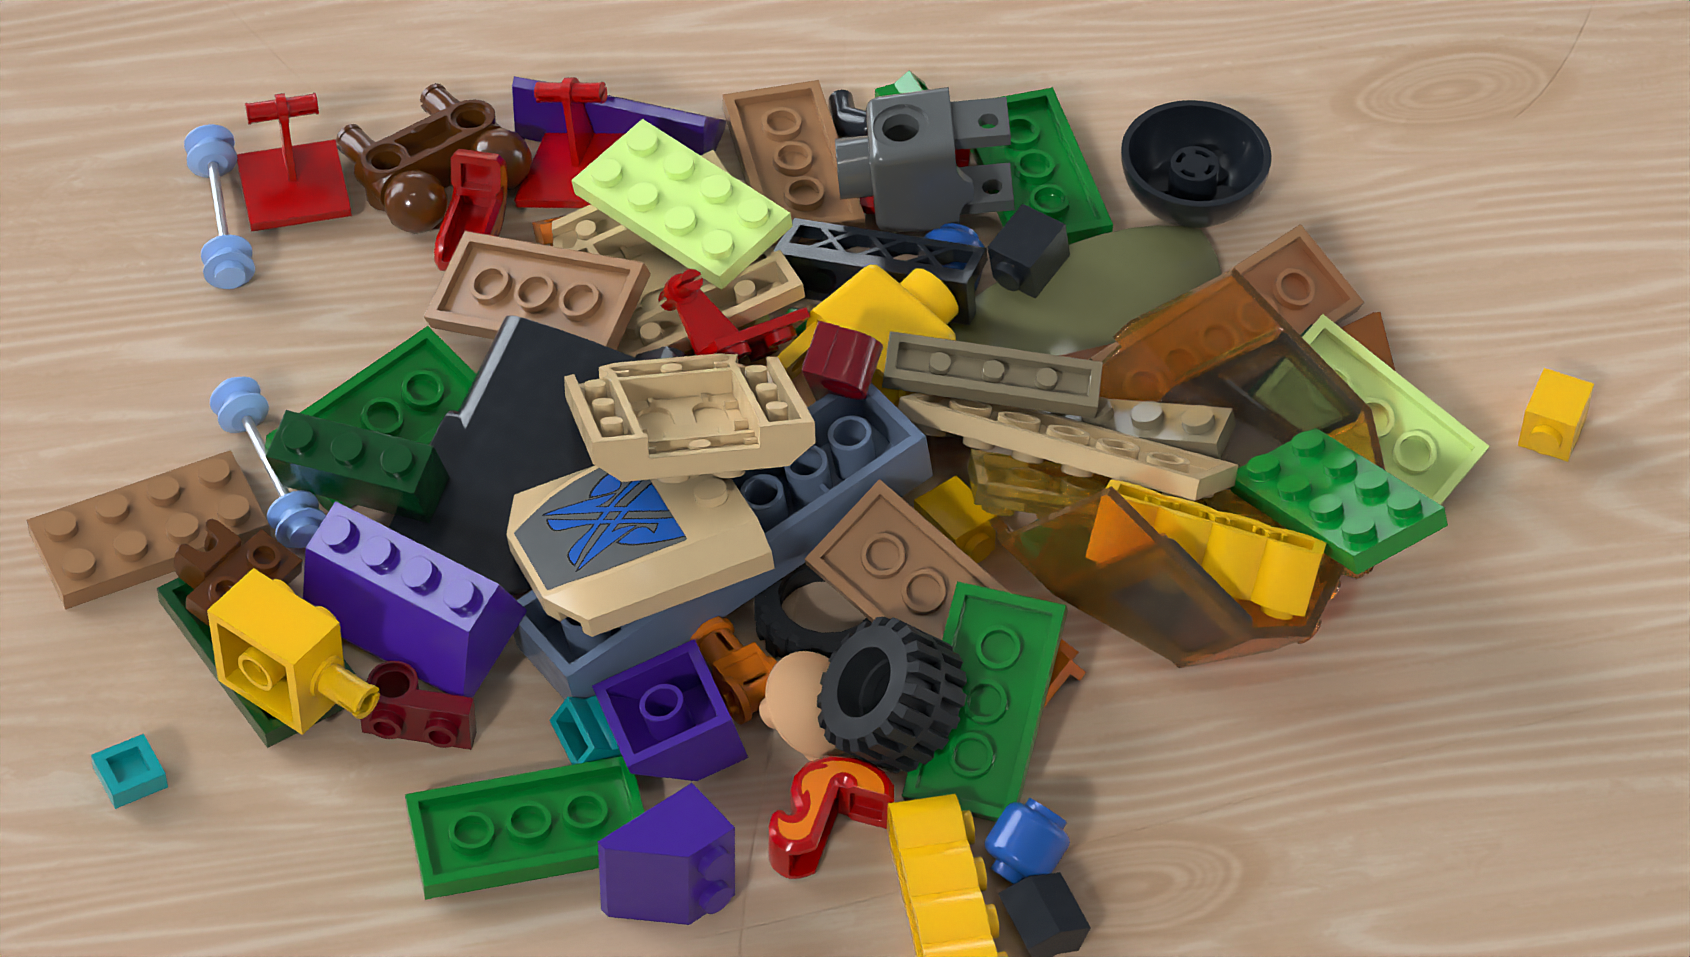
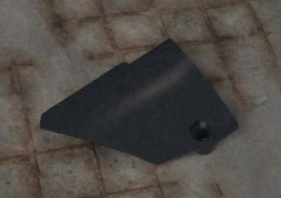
(506, 440)

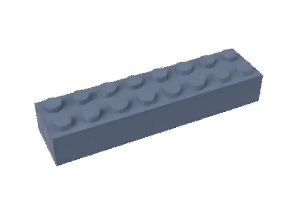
(796, 509)

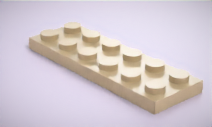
(1074, 444)

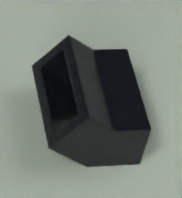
(1046, 915)

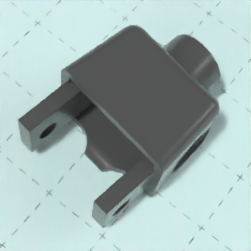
(912, 161)

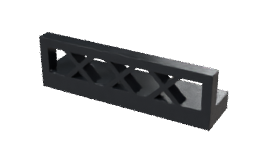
(828, 266)

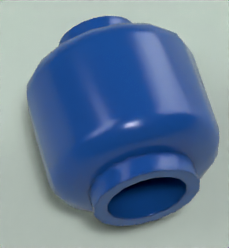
(1026, 841)

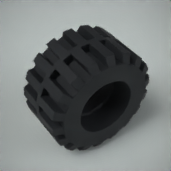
(891, 695)

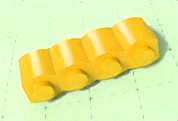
(1239, 553)
(941, 878)

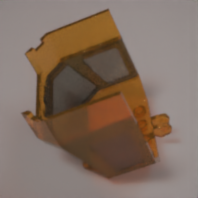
(1104, 558)

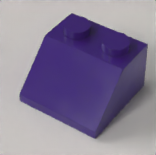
(670, 717)
(669, 862)

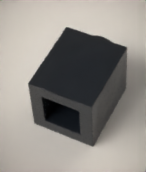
(1028, 251)

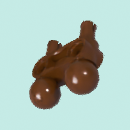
(413, 166)

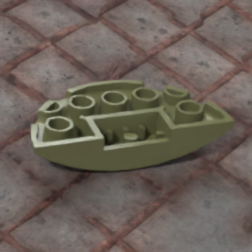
(1094, 291)

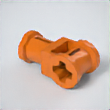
(736, 669)

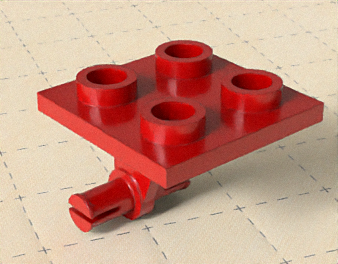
(565, 154)
(291, 181)
(713, 332)

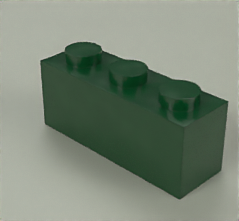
(358, 466)

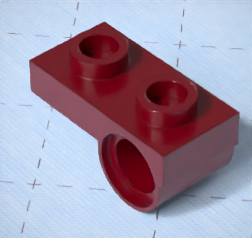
(416, 713)

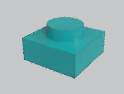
(129, 771)

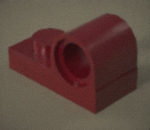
(840, 362)

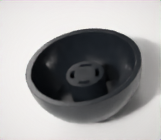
(1195, 162)

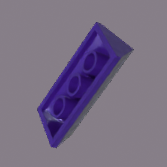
(614, 116)

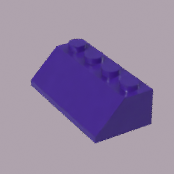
(408, 601)

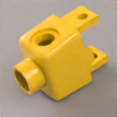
(875, 306)

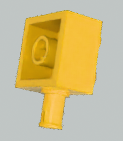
(284, 653)

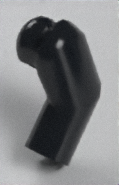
(846, 118)

